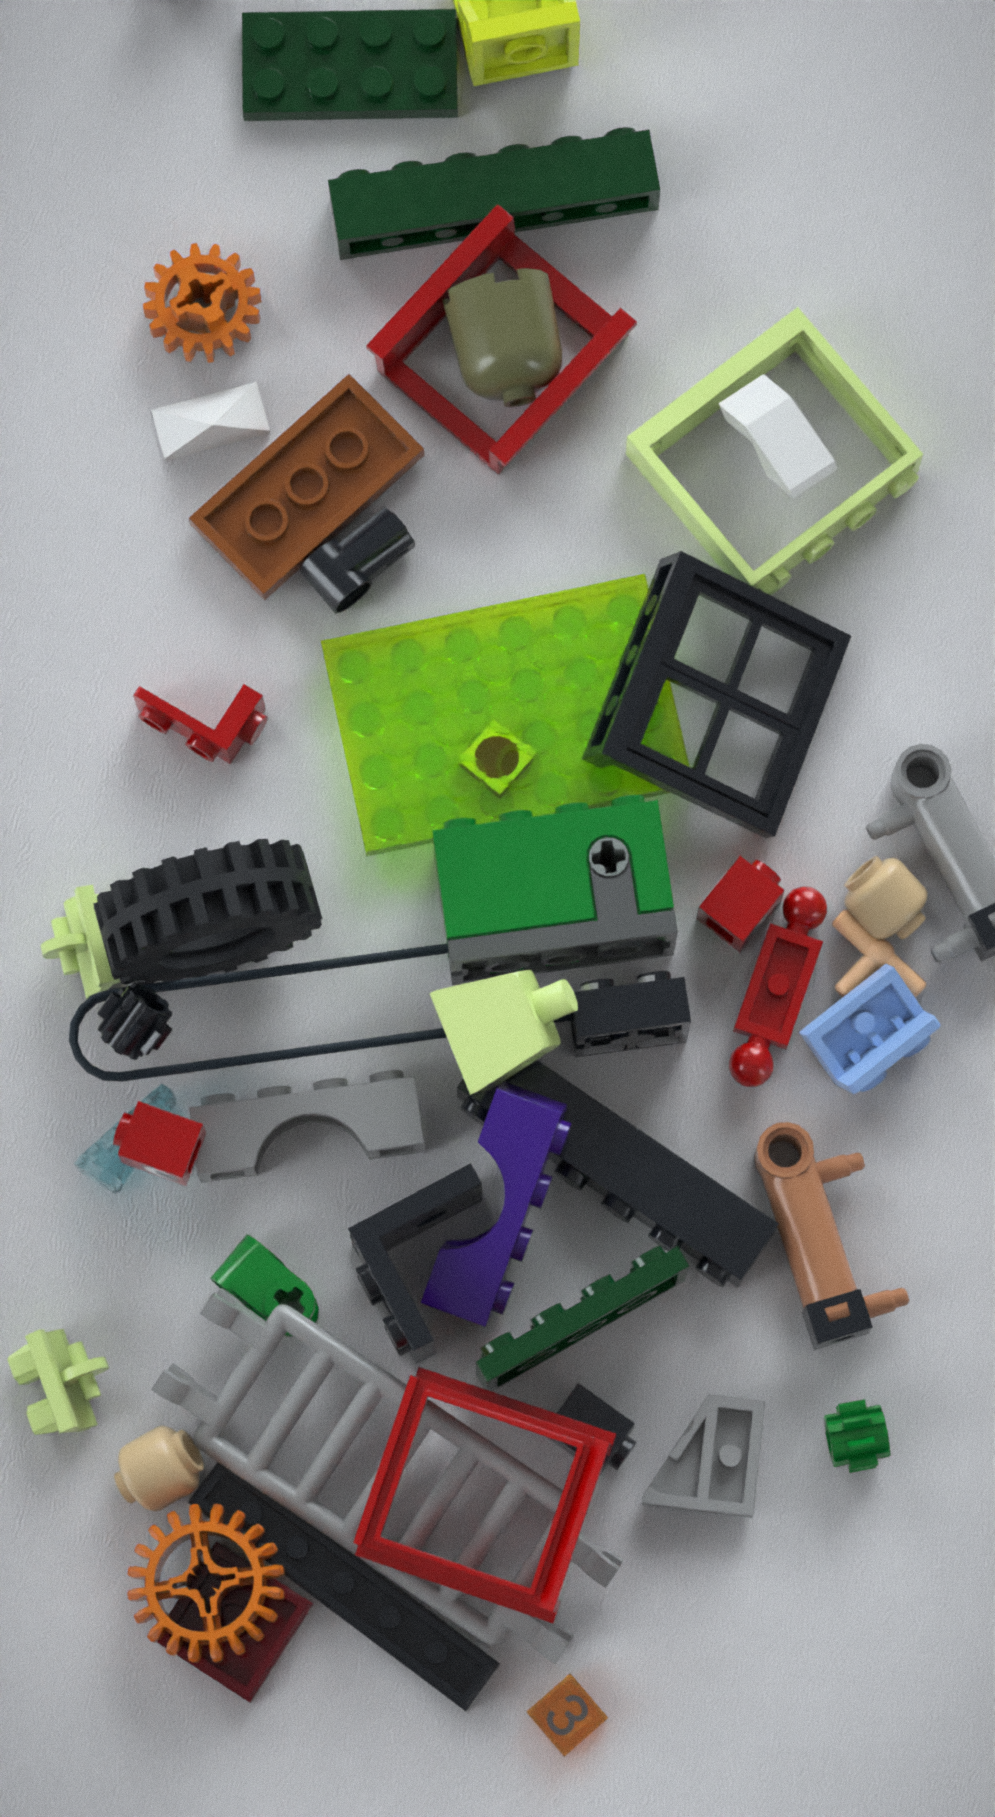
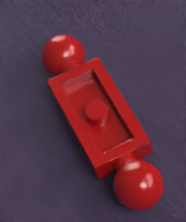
(778, 986)

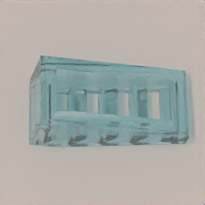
(101, 1159)

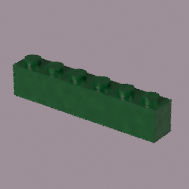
(535, 185)

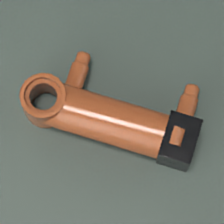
(811, 1240)

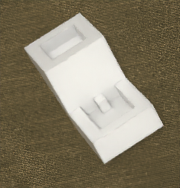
(780, 434)

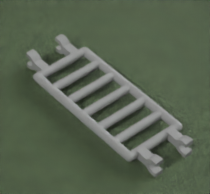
(216, 1412)

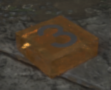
(567, 1715)

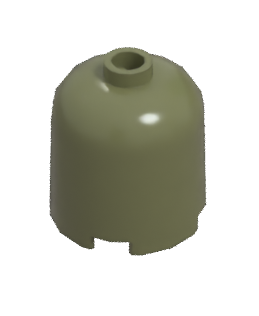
(505, 335)

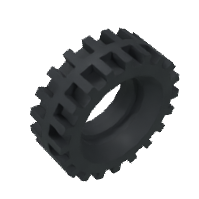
(207, 912)

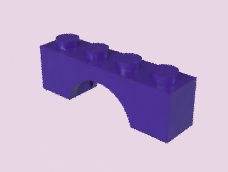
(473, 1270)

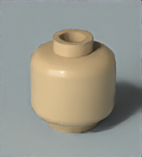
(886, 898)
(158, 1468)

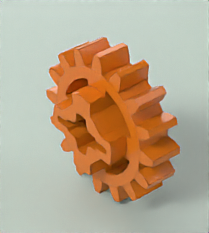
(217, 289)

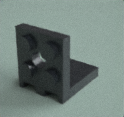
(395, 1226)

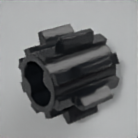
(134, 1021)

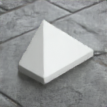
(210, 421)

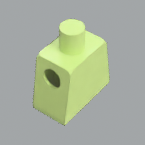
(501, 1024)

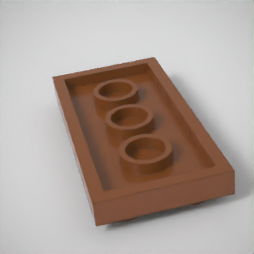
(306, 486)

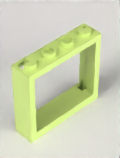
(697, 404)

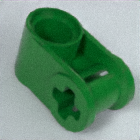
(262, 1281)

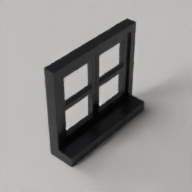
(651, 661)

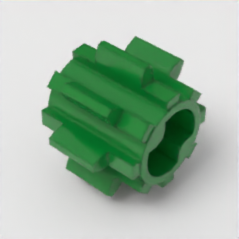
(857, 1435)

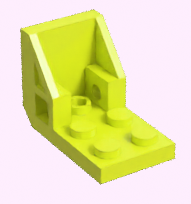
(517, 37)

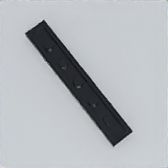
(354, 1590)

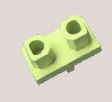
(80, 943)
(65, 1377)

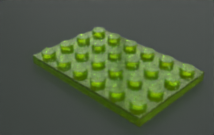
(487, 712)

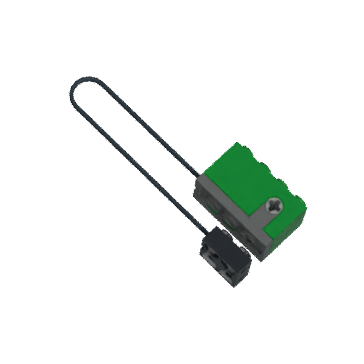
(521, 901)

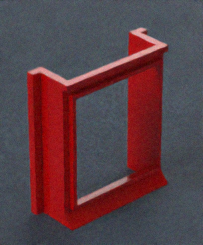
(425, 311)
(543, 1595)

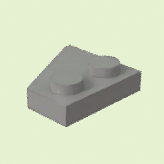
(713, 1460)

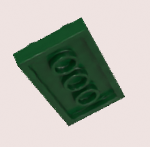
(349, 65)
(600, 1305)

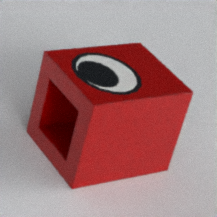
(741, 902)
(159, 1142)

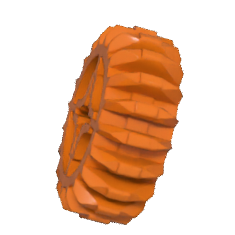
(157, 1591)

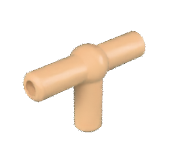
(875, 955)

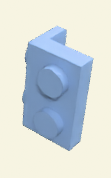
(869, 1031)

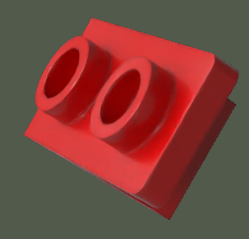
(239, 724)

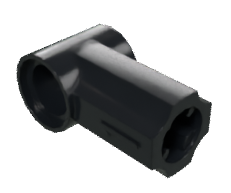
(346, 568)

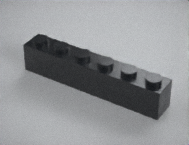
(644, 1180)

